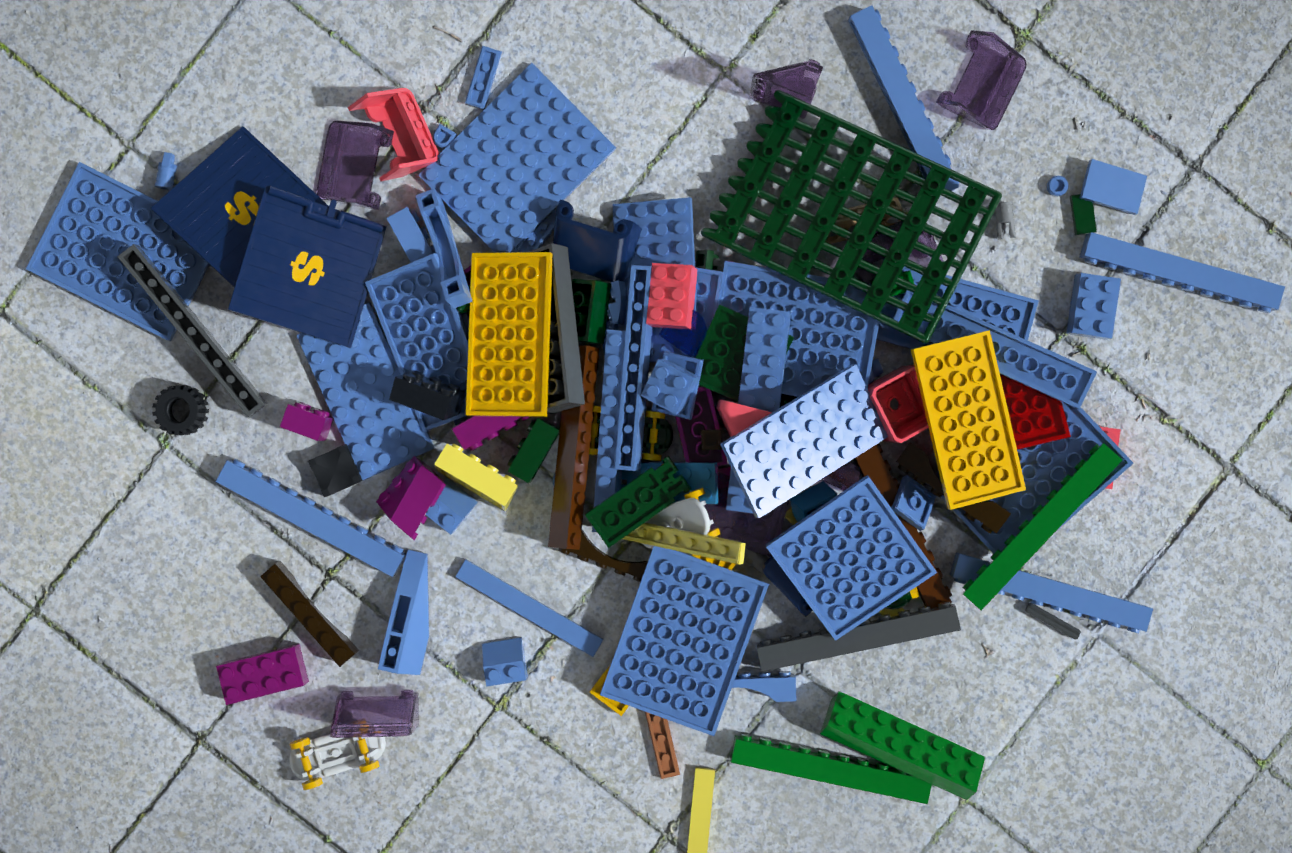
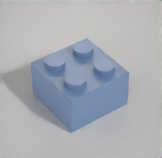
(670, 386)

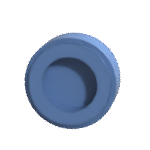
(1057, 186)

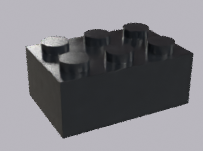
(427, 395)

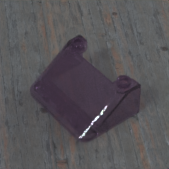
(793, 79)
(986, 82)
(351, 163)
(375, 715)

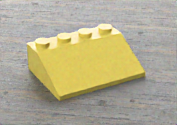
(475, 476)

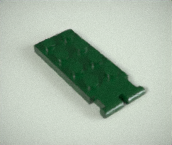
(637, 502)

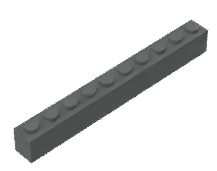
(192, 329)
(866, 636)

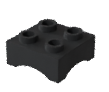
(335, 470)

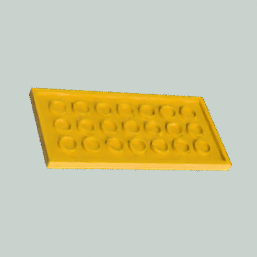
(509, 334)
(968, 419)

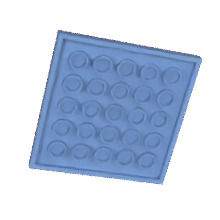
(851, 558)

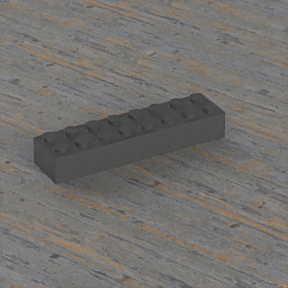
(565, 373)

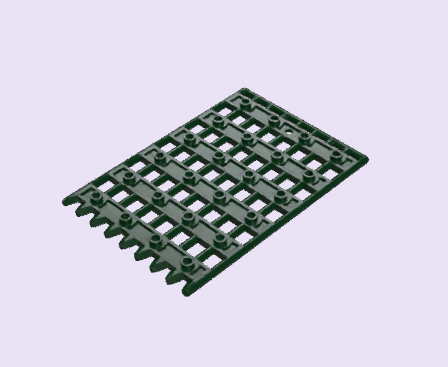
(850, 258)

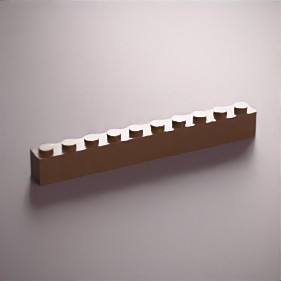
(573, 460)
(872, 464)

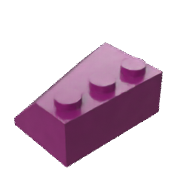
(411, 496)

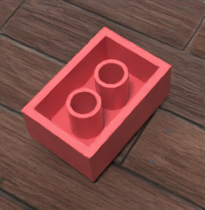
(671, 295)

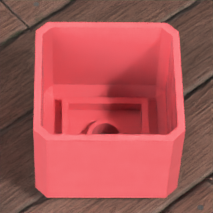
(910, 415)

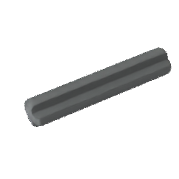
(1053, 621)

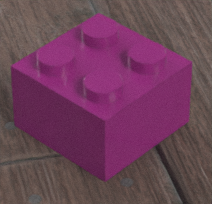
(307, 422)

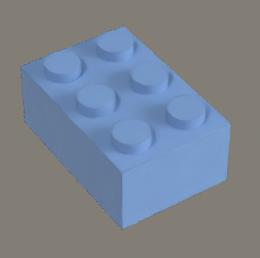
(1093, 306)

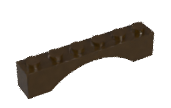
(917, 462)
(590, 551)
(324, 632)

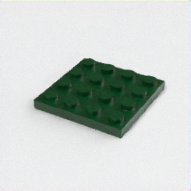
(724, 352)

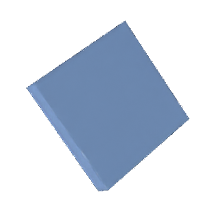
(913, 502)

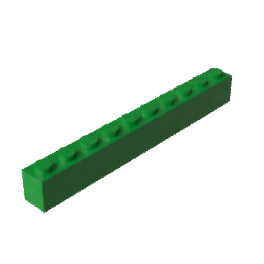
(1041, 526)
(828, 768)

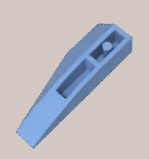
(409, 619)

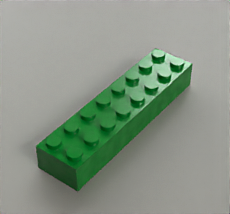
(903, 745)

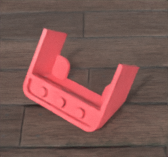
(411, 135)
(738, 416)

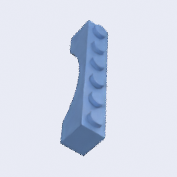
(451, 270)
(778, 687)

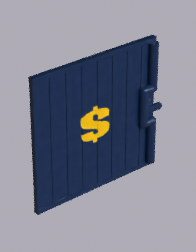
(221, 197)
(307, 267)

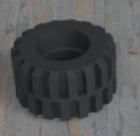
(164, 410)

